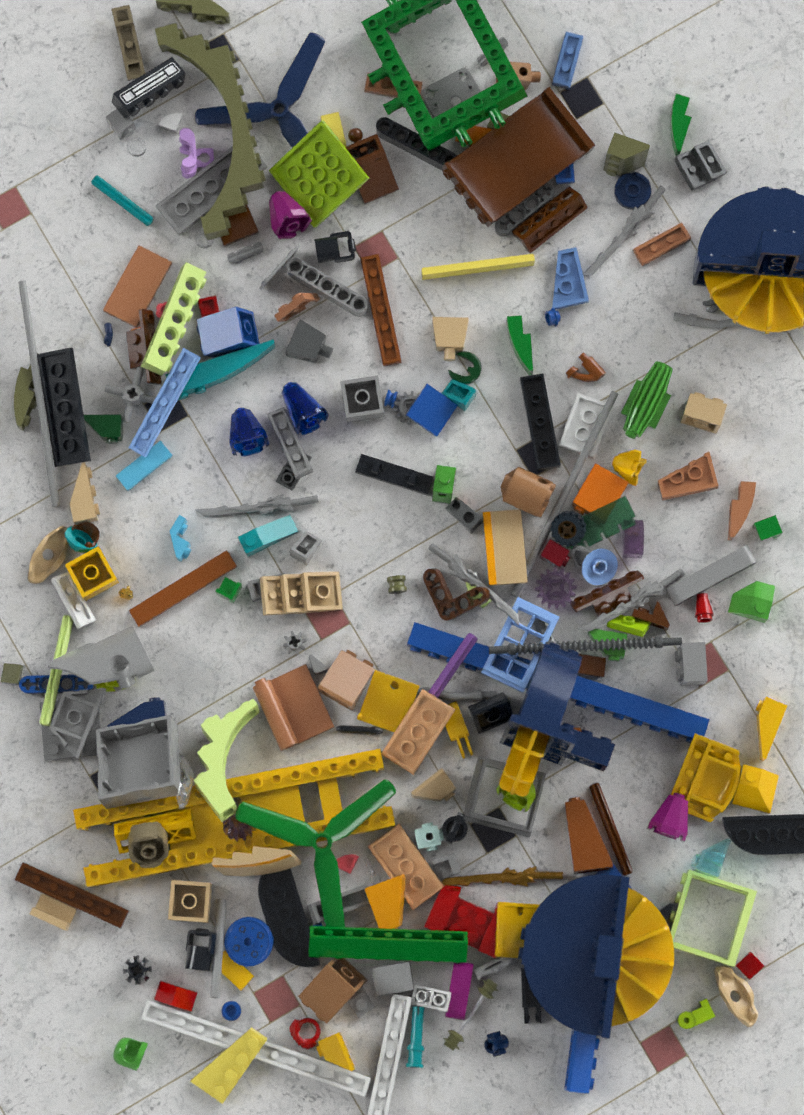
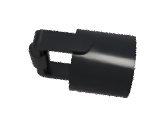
(328, 249)
(455, 828)
(198, 956)

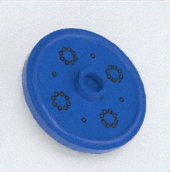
(248, 941)

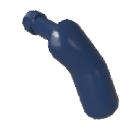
(109, 334)

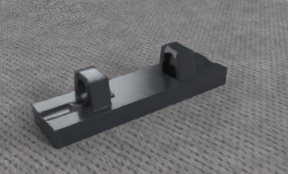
(394, 474)

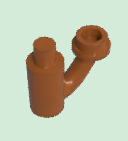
(595, 371)

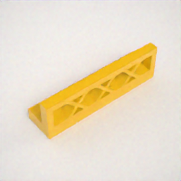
(171, 822)

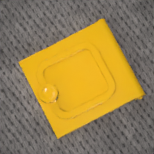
(385, 705)
(510, 927)

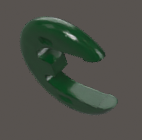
(473, 371)

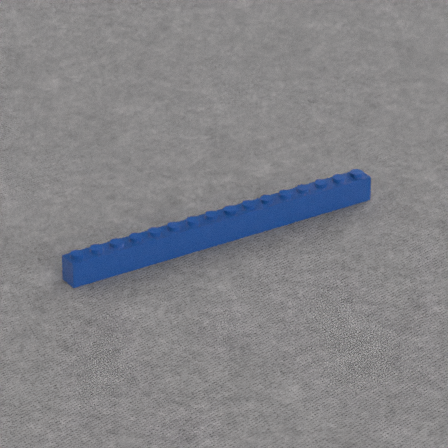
(585, 691)

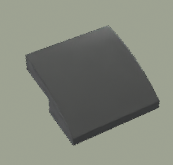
(700, 165)

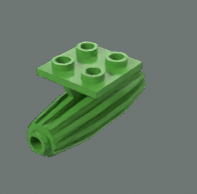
(647, 400)

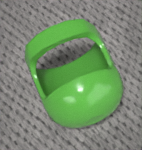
(129, 1053)

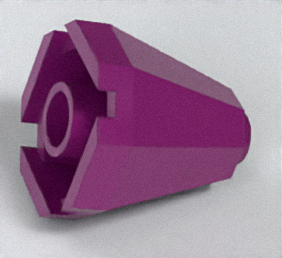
(287, 216)
(671, 818)

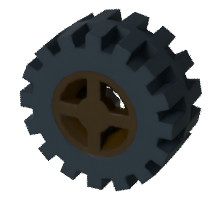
(563, 533)

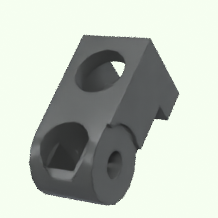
(464, 515)

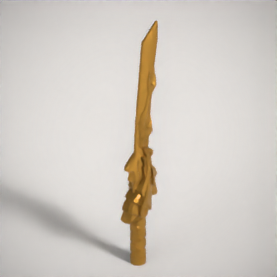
(507, 875)

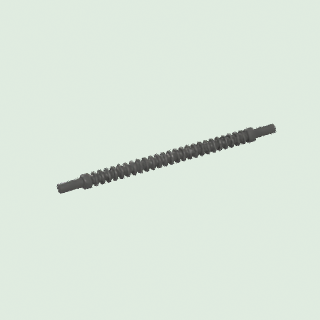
(658, 642)

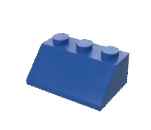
(581, 1062)

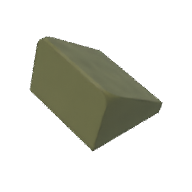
(11, 673)

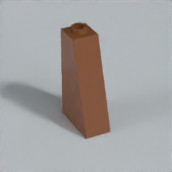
(585, 840)

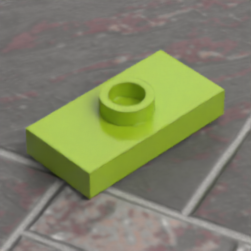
(629, 625)

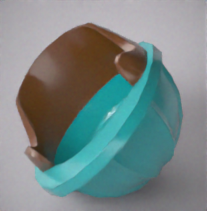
(82, 537)

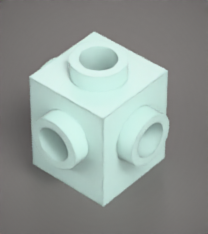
(421, 834)

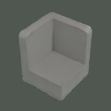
(446, 866)

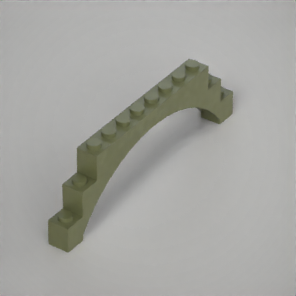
(244, 169)

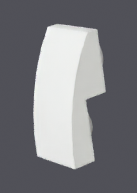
(431, 998)

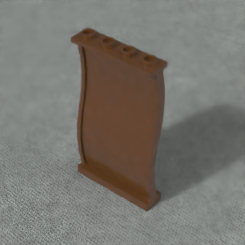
(518, 157)

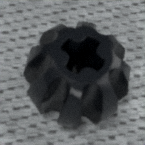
(132, 973)

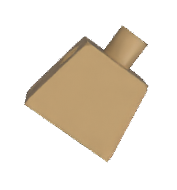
(450, 335)

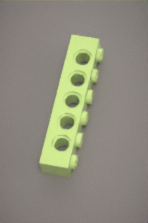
(152, 359)

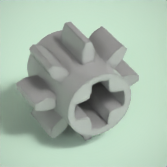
(289, 641)

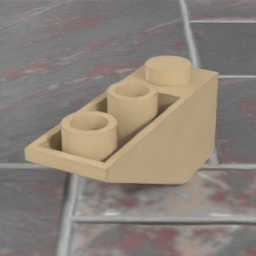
(82, 499)

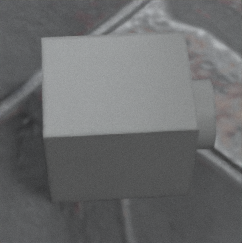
(120, 125)

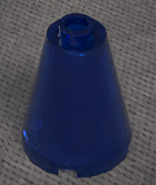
(303, 409)

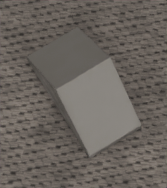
(305, 548)

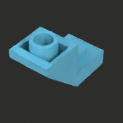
(181, 546)

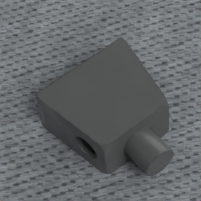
(308, 343)

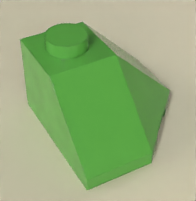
(753, 601)

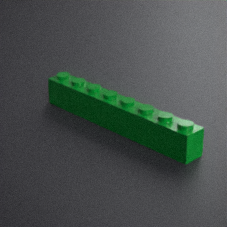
(388, 944)

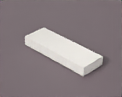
(73, 600)

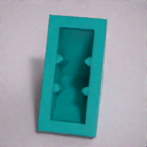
(459, 394)

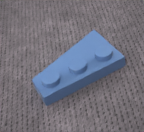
(569, 280)

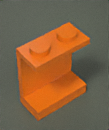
(598, 490)

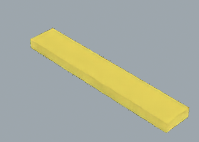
(477, 266)

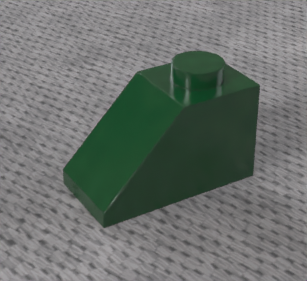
(107, 427)

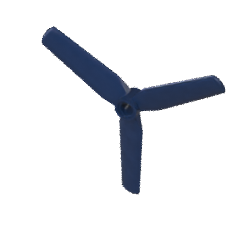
(288, 93)

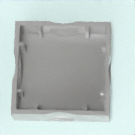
(138, 762)

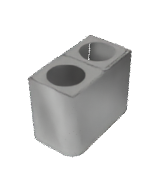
(392, 978)

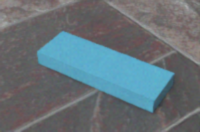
(144, 466)

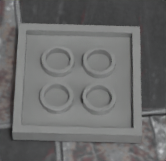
(55, 749)

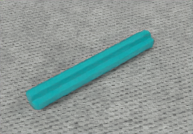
(122, 200)

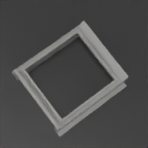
(496, 823)

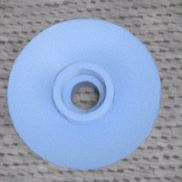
(604, 571)

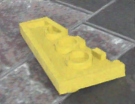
(227, 1069)

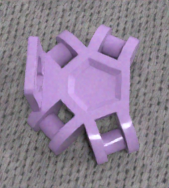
(188, 146)

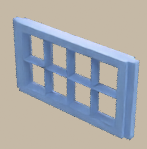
(505, 677)

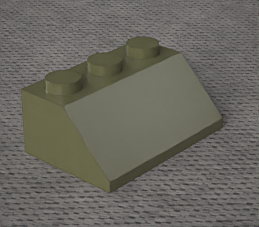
(625, 155)

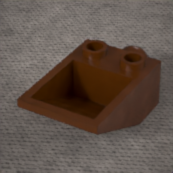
(374, 165)

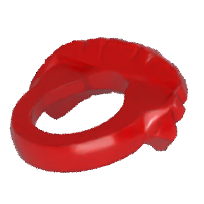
(295, 1028)

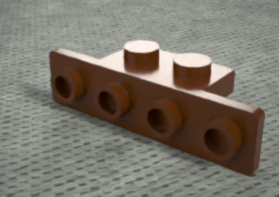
(139, 341)
(608, 597)

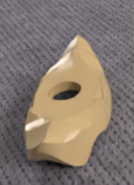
(39, 567)
(743, 1009)

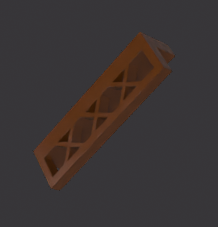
(552, 220)

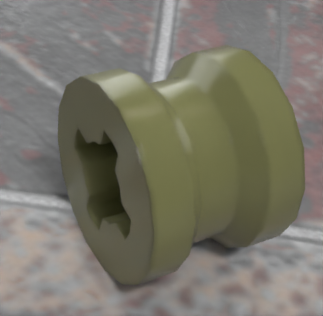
(397, 584)

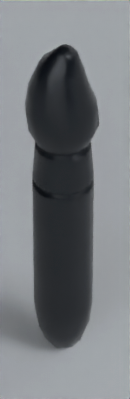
(359, 730)

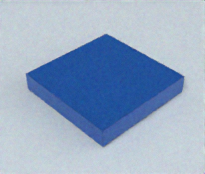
(431, 410)

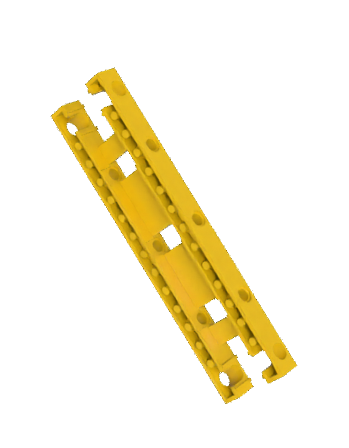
(271, 790)

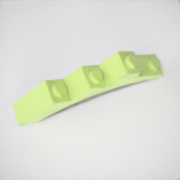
(214, 756)

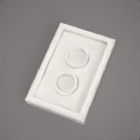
(581, 423)

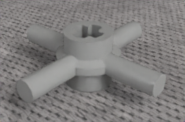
(129, 389)

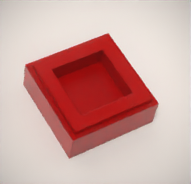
(208, 306)

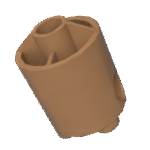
(527, 491)

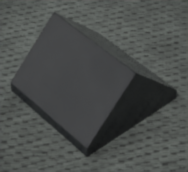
(491, 712)

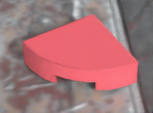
(347, 862)

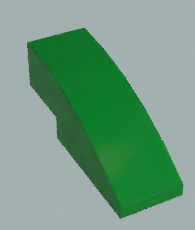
(679, 122)
(520, 342)

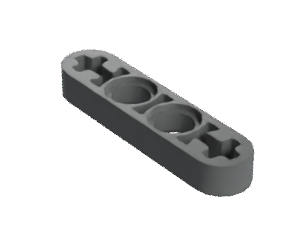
(525, 210)

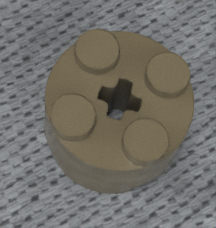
(148, 844)

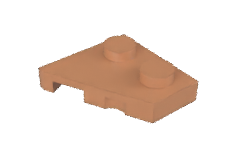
(296, 306)

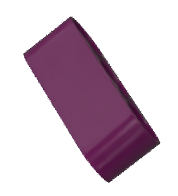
(460, 989)

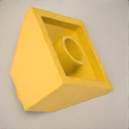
(755, 789)
(335, 1051)

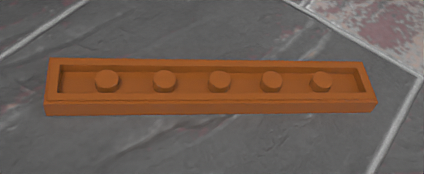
(380, 310)
(182, 588)

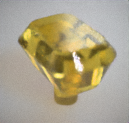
(126, 593)

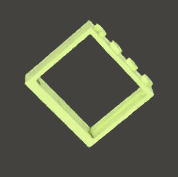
(741, 924)

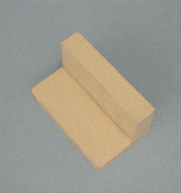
(53, 912)

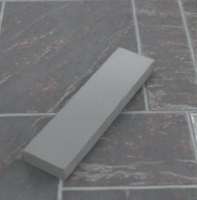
(290, 443)

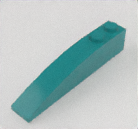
(224, 367)

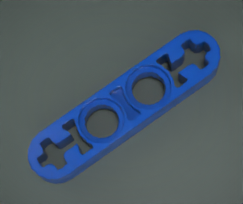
(33, 689)

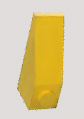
(768, 721)

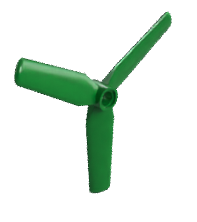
(303, 834)

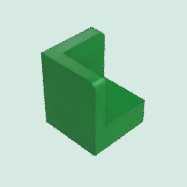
(768, 528)
(229, 589)

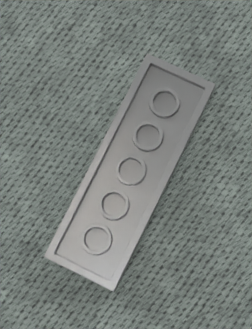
(197, 195)

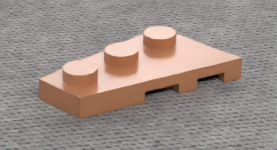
(691, 479)

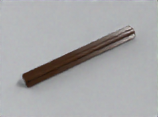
(611, 829)

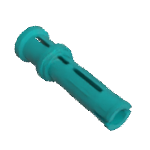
(416, 1048)

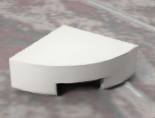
(171, 122)

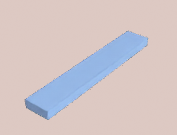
(164, 402)

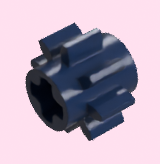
(496, 1043)

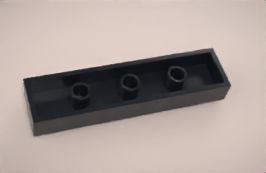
(540, 422)

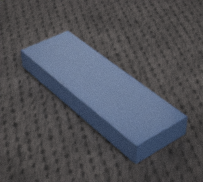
(567, 60)

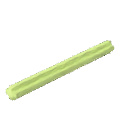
(55, 674)

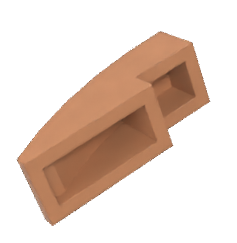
(740, 508)

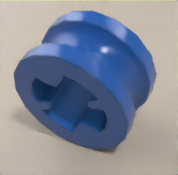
(390, 398)

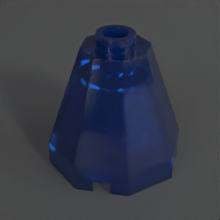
(246, 433)

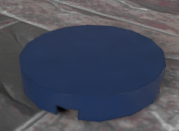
(632, 190)

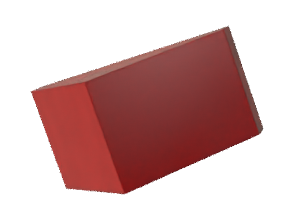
(175, 996)

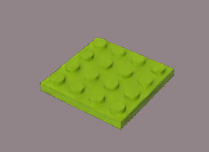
(319, 173)

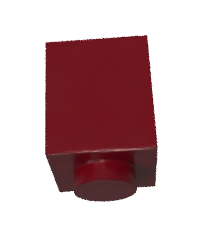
(555, 554)

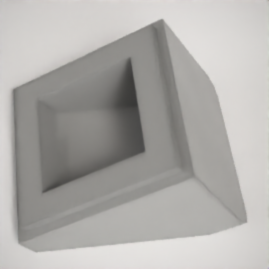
(317, 666)

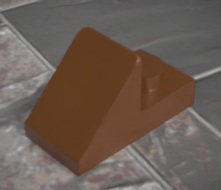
(655, 619)

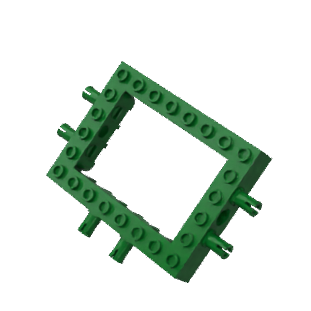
(467, 113)

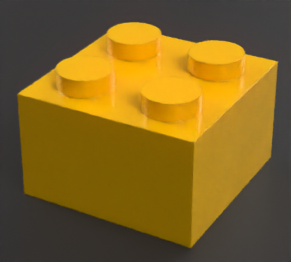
(92, 573)

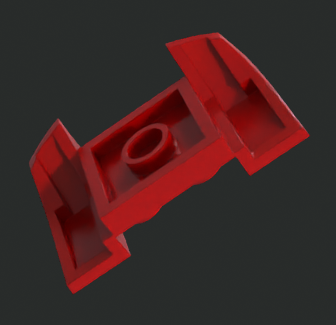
(457, 914)

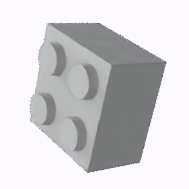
(362, 399)
(692, 664)

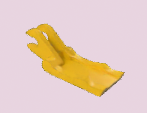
(457, 729)

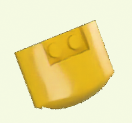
(708, 777)

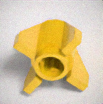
(629, 465)

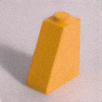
(388, 902)

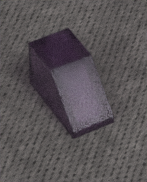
(634, 541)

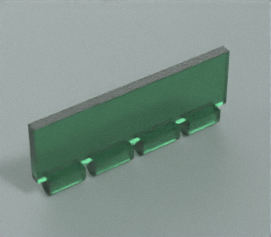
(607, 520)

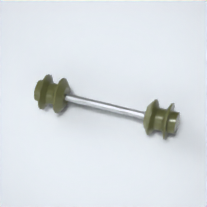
(455, 1037)

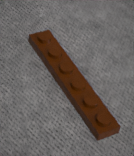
(71, 895)

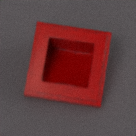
(750, 965)

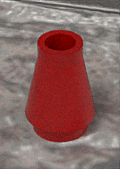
(703, 608)

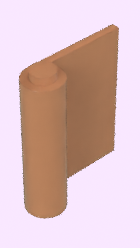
(293, 707)

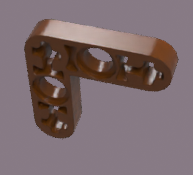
(448, 601)

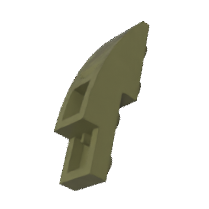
(201, 9)
(24, 397)

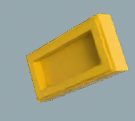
(235, 973)

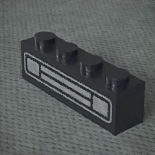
(148, 88)

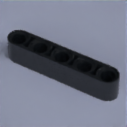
(411, 138)

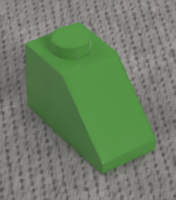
(613, 655)

